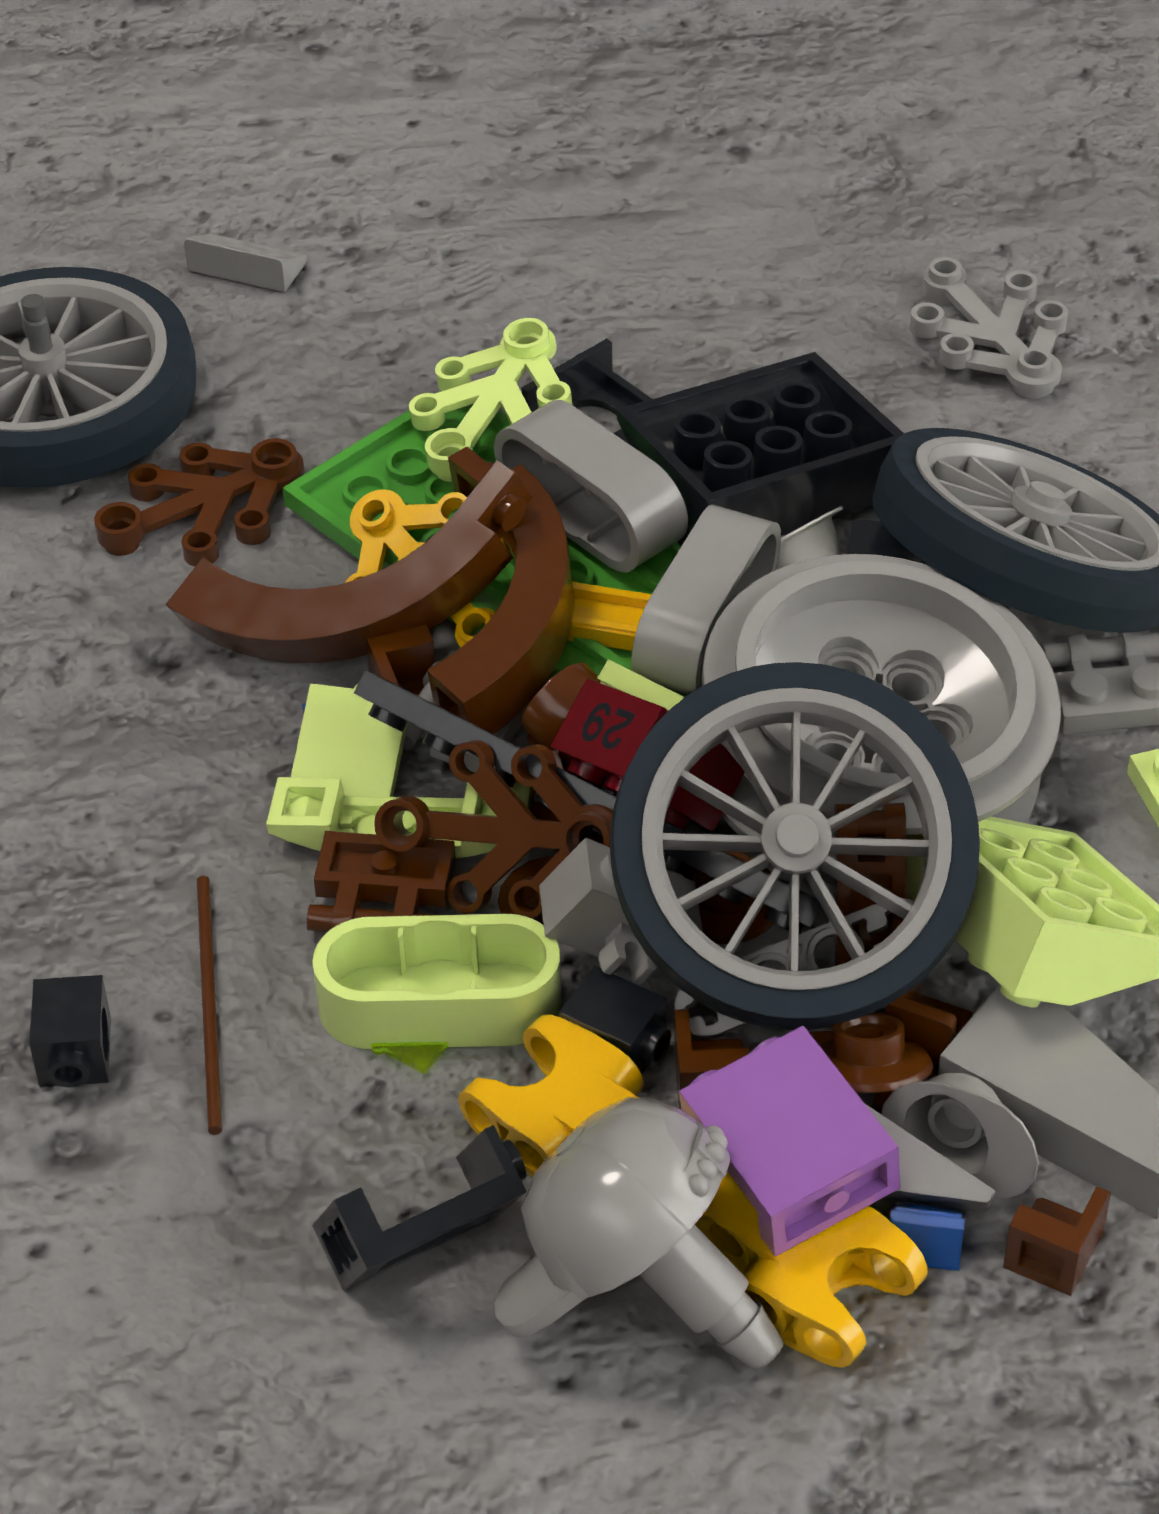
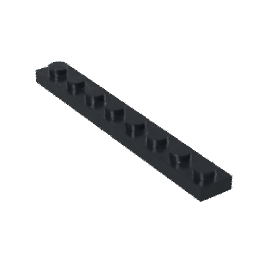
(446, 730)

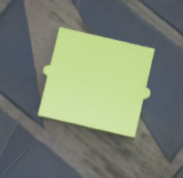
(347, 743)

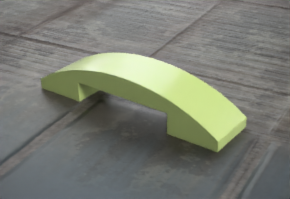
(310, 806)

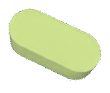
(436, 979)

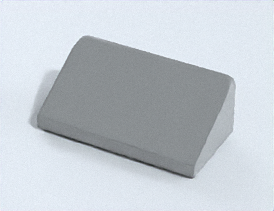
(243, 261)

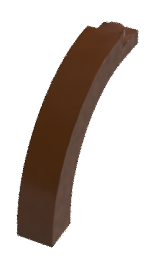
(338, 619)
(527, 634)

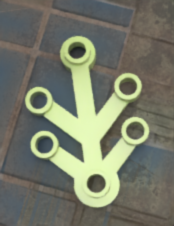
(524, 346)

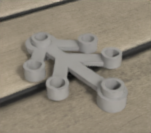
(1030, 370)

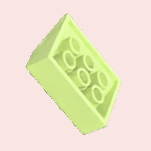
(1052, 916)

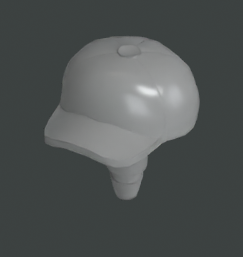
(626, 1205)

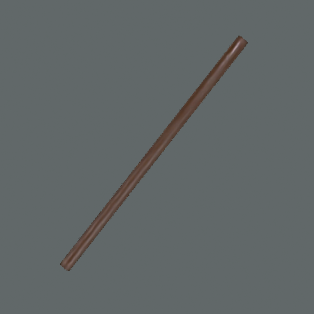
(209, 1007)

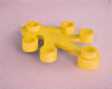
(392, 533)

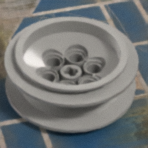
(922, 637)

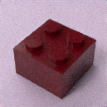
(607, 731)

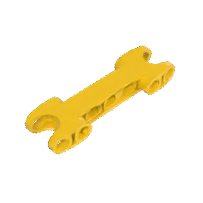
(794, 1287)

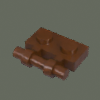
(363, 869)

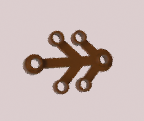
(265, 470)
(512, 829)

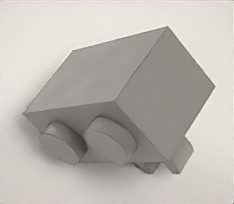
(586, 914)

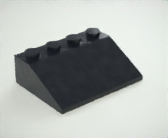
(767, 442)

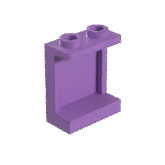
(795, 1138)

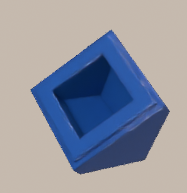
(934, 1231)

